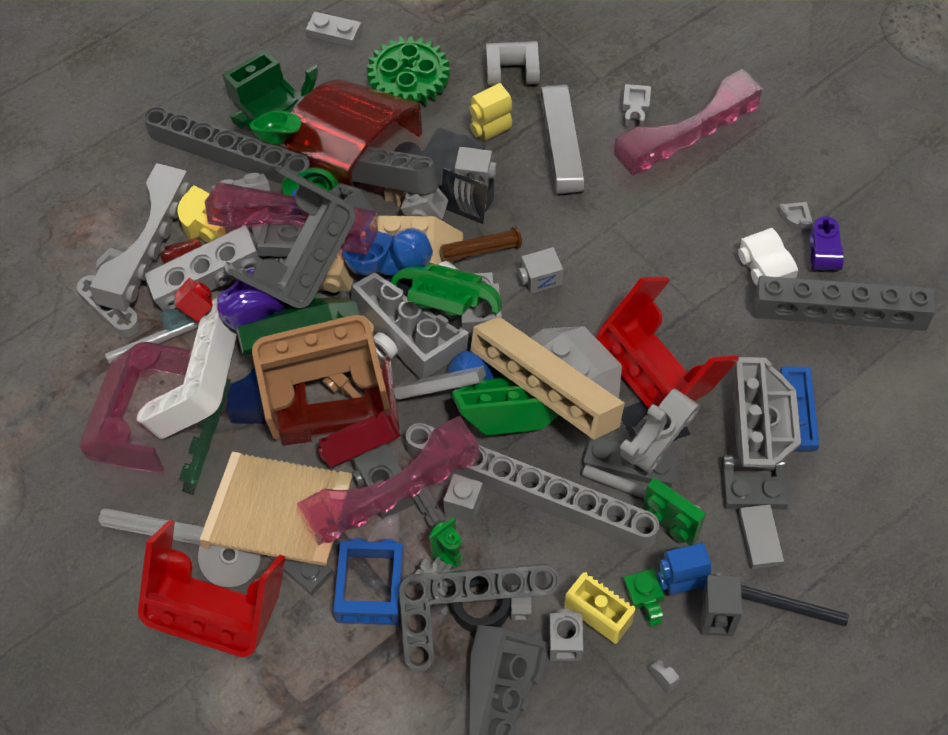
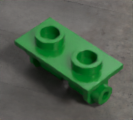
(446, 543)

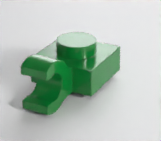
(646, 592)

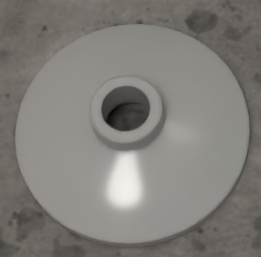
(225, 572)

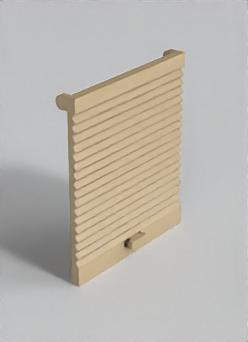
(260, 511)

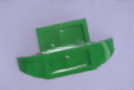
(447, 289)

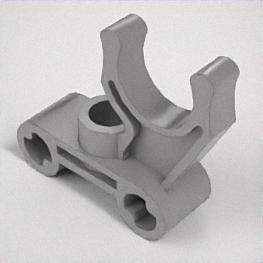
(652, 441)

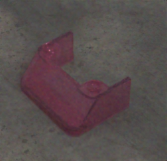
(106, 432)

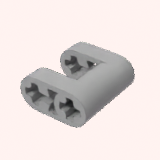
(511, 55)

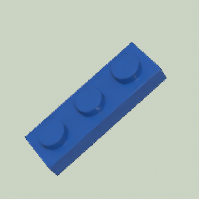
(801, 380)

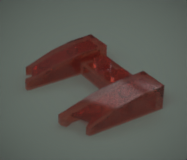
(305, 419)

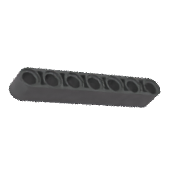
(221, 144)

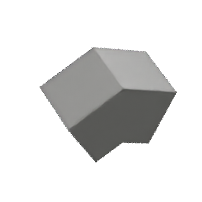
(520, 608)

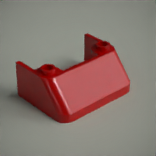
(644, 358)
(200, 610)

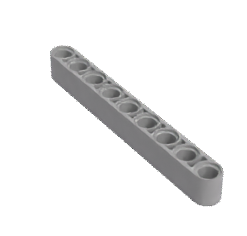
(547, 485)

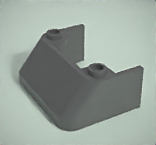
(313, 250)

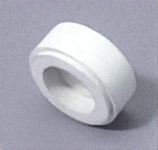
(384, 346)

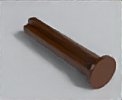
(481, 244)

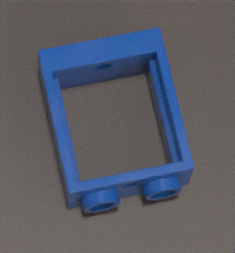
(369, 611)

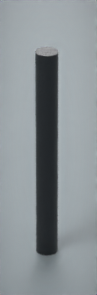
(794, 605)

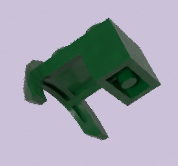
(260, 88)

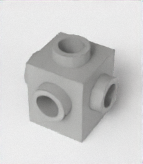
(425, 204)

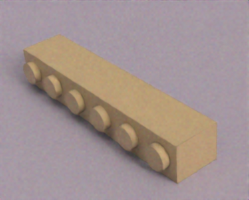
(547, 377)

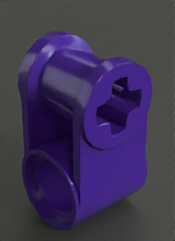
(826, 245)

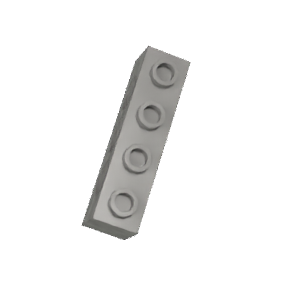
(237, 245)

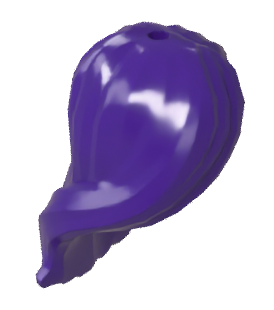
(246, 304)

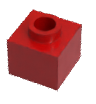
(193, 299)

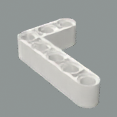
(202, 384)

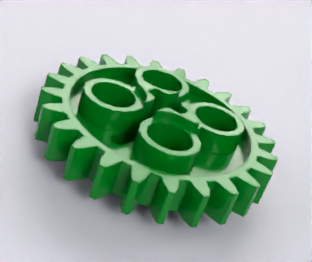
(409, 70)

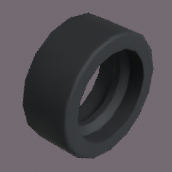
(470, 623)

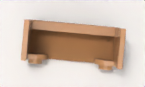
(315, 354)

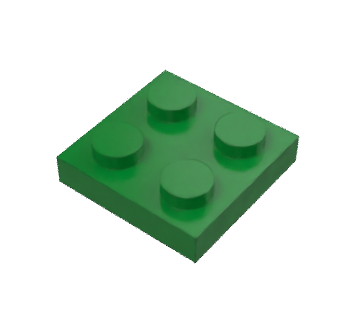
(674, 512)

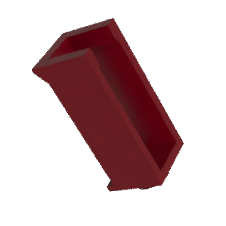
(358, 438)

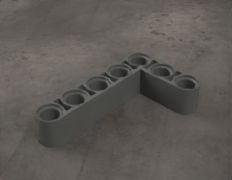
(462, 593)

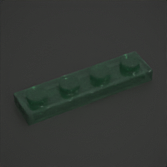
(200, 446)

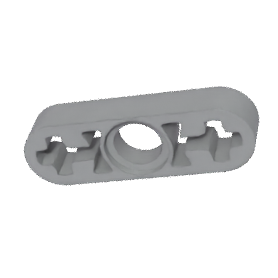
(112, 316)

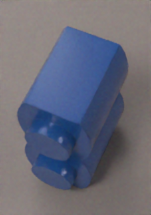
(684, 569)

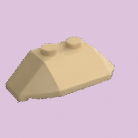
(436, 230)

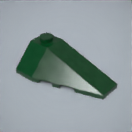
(318, 311)

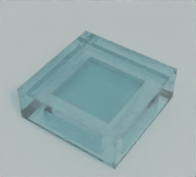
(175, 318)

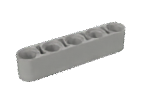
(562, 139)

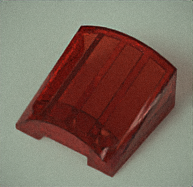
(343, 120)

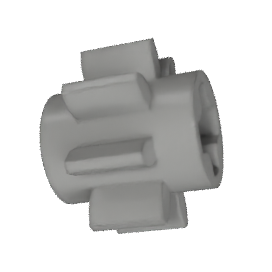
(435, 566)

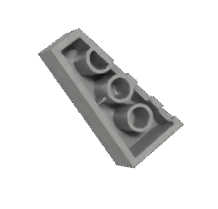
(421, 337)

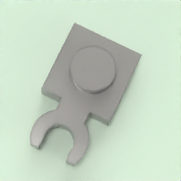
(636, 103)

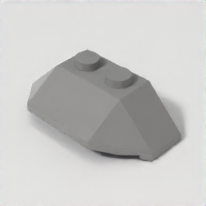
(584, 354)
(764, 413)

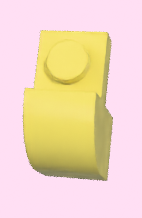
(194, 217)

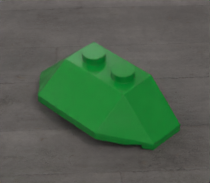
(501, 407)

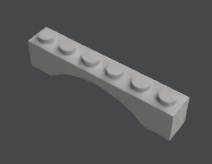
(120, 278)

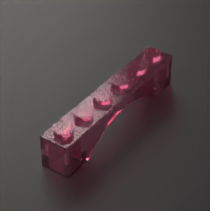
(648, 145)
(240, 206)
(335, 511)

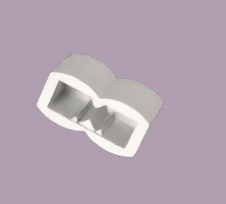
(767, 256)

